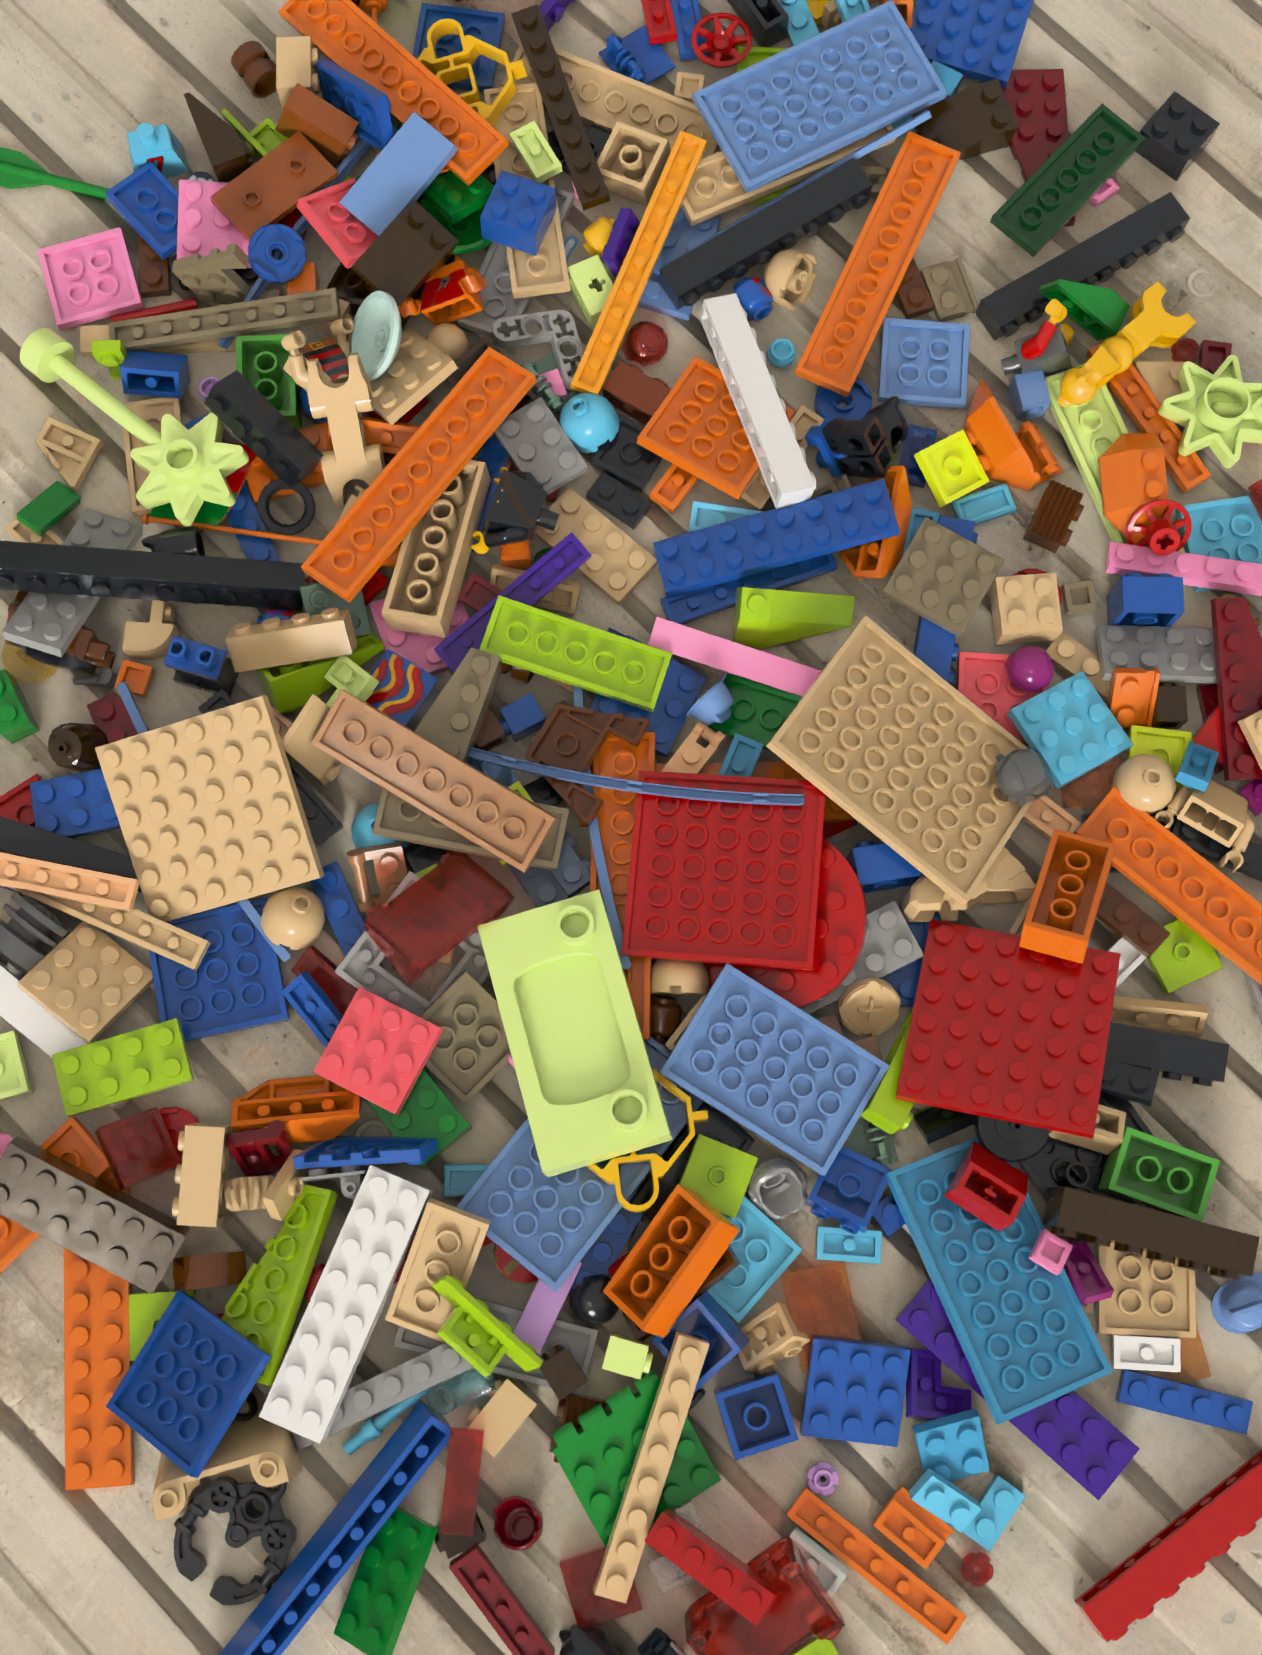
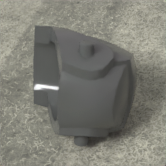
(1022, 776)

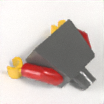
(1044, 349)

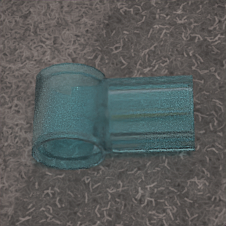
(461, 1389)

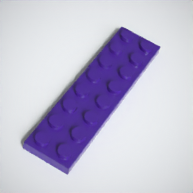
(1062, 1428)

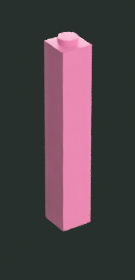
(732, 657)

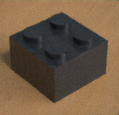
(1176, 135)

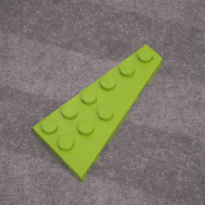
(273, 1289)

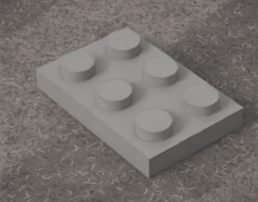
(540, 446)

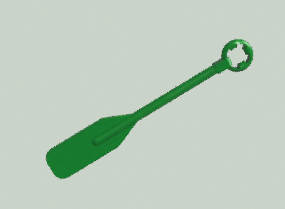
(22, 172)

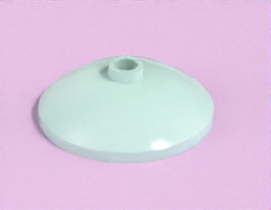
(376, 333)

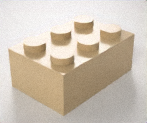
(202, 1175)

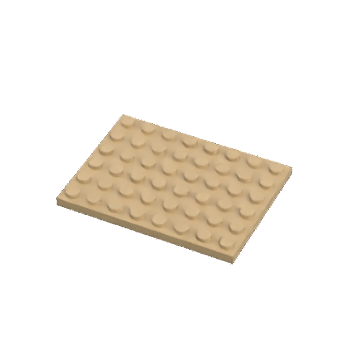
(905, 758)

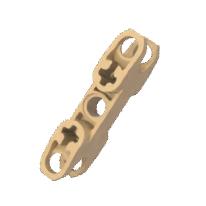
(343, 409)

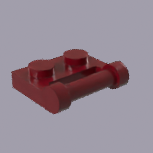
(253, 1152)

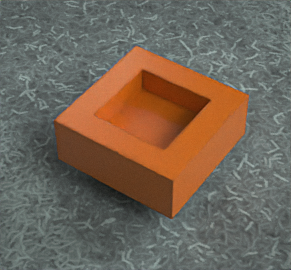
(136, 676)

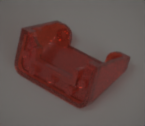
(436, 914)
(796, 1613)

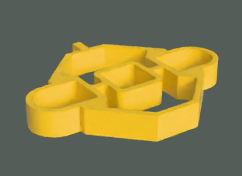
(458, 67)
(658, 1166)

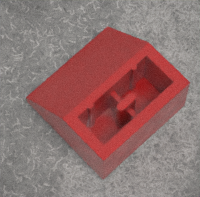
(988, 1187)

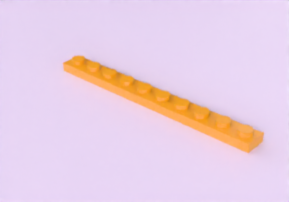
(638, 264)

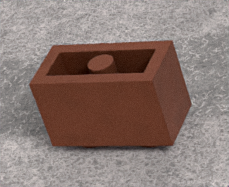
(635, 392)

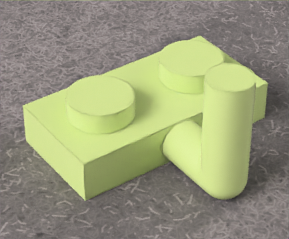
(350, 677)

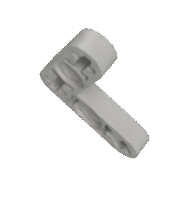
(549, 333)

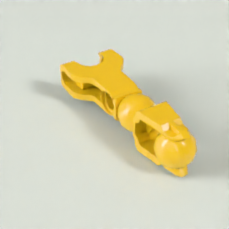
(1148, 327)

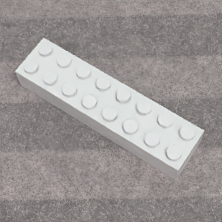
(346, 1304)

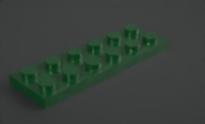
(1067, 180)

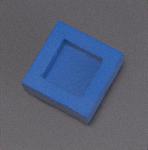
(888, 1215)

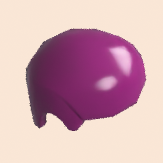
(1030, 668)

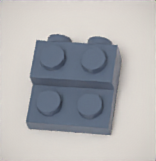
(553, 886)

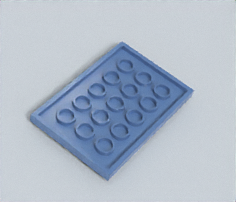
(774, 1069)

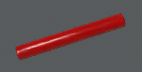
(184, 305)

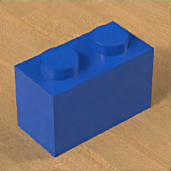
(155, 374)

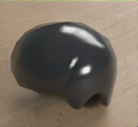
(590, 1302)

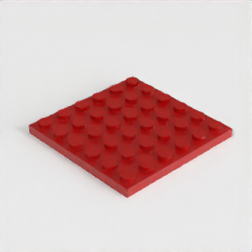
(724, 874)
(1009, 1030)

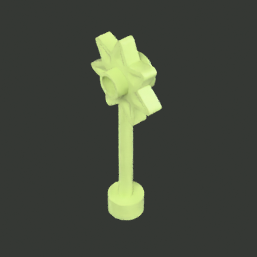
(1216, 410)
(181, 462)

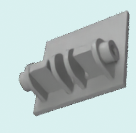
(350, 1178)

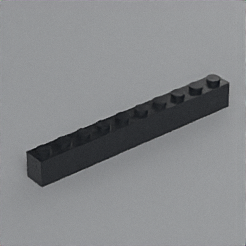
(150, 575)

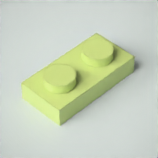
(535, 152)

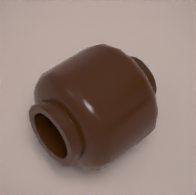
(665, 1017)

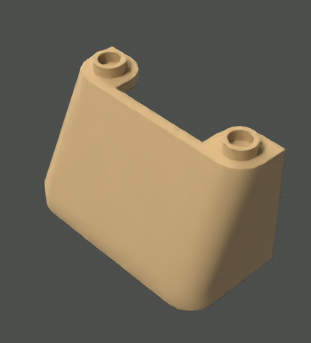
(255, 1442)

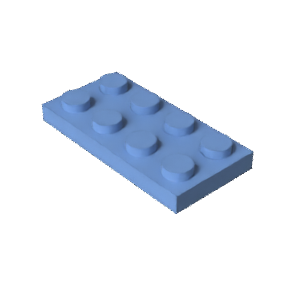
(679, 240)

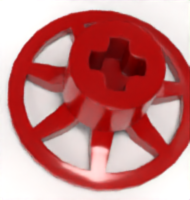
(721, 43)
(1160, 533)

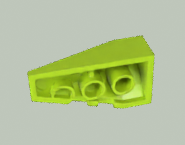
(781, 616)
(295, 683)

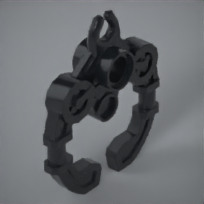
(244, 1524)

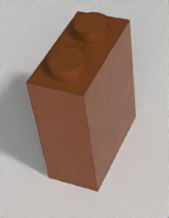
(320, 123)

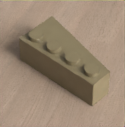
(462, 705)

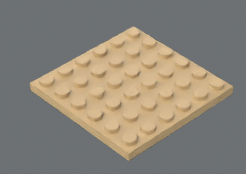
(210, 810)

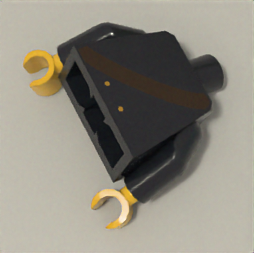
(514, 511)

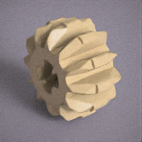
(246, 1192)

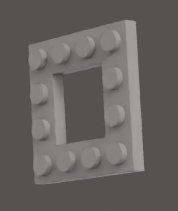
(363, 969)

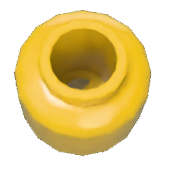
(597, 235)

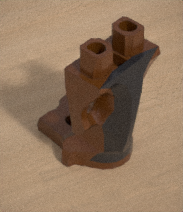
(83, 654)

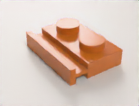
(1133, 695)
(912, 1527)

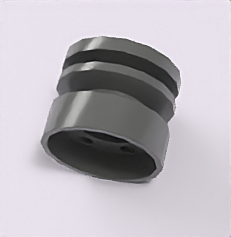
(27, 930)

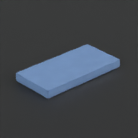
(398, 174)

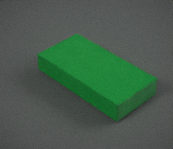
(48, 508)

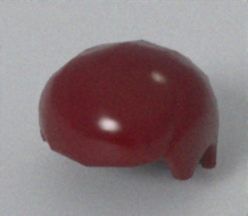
(518, 1522)

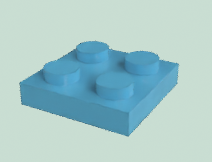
(952, 1445)

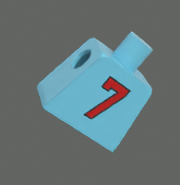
(159, 147)

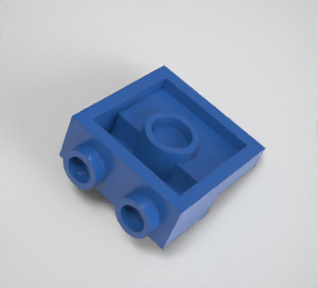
(849, 1190)

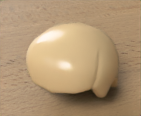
(449, 339)

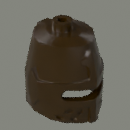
(75, 744)

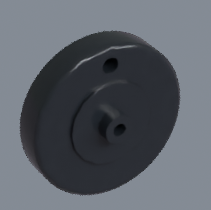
(1010, 1140)

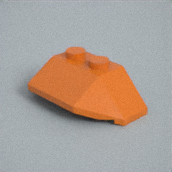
(997, 443)
(1131, 476)
(882, 556)
(307, 1106)

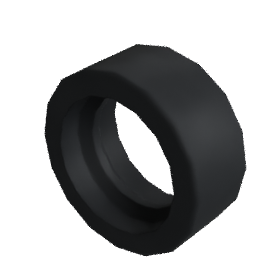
(271, 523)

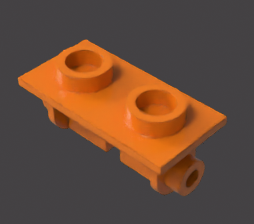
(1038, 452)

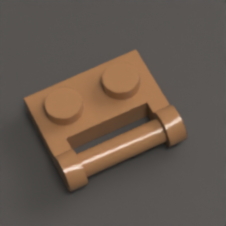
(389, 868)

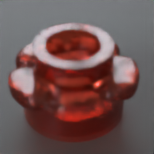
(1187, 345)
(983, 1575)

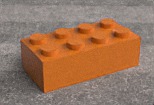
(1067, 896)
(670, 1261)

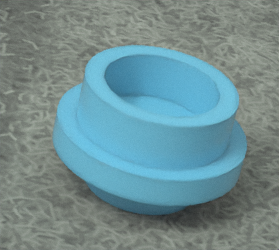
(781, 352)

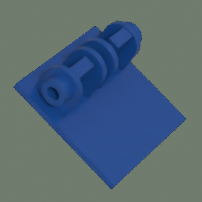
(636, 57)

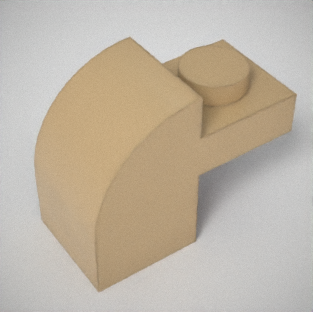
(151, 638)

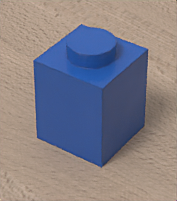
(522, 717)

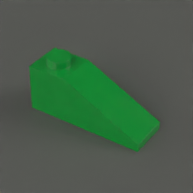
(1090, 306)

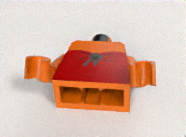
(448, 294)

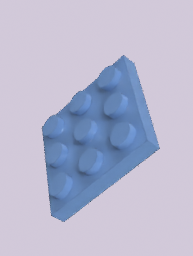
(924, 362)

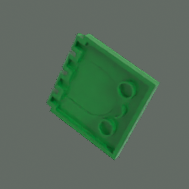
(604, 1451)

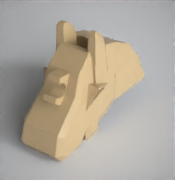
(1003, 883)

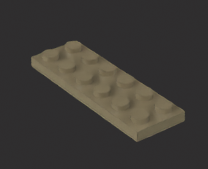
(406, 823)

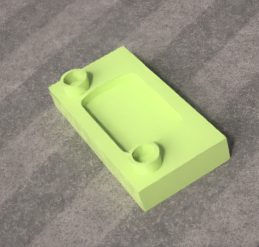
(573, 1034)

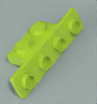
(261, 139)
(478, 1334)

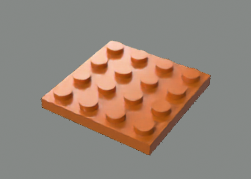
(703, 431)

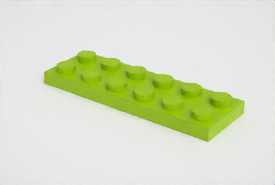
(576, 653)

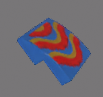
(400, 687)

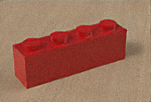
(712, 1566)

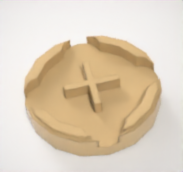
(869, 1007)

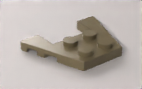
(214, 278)

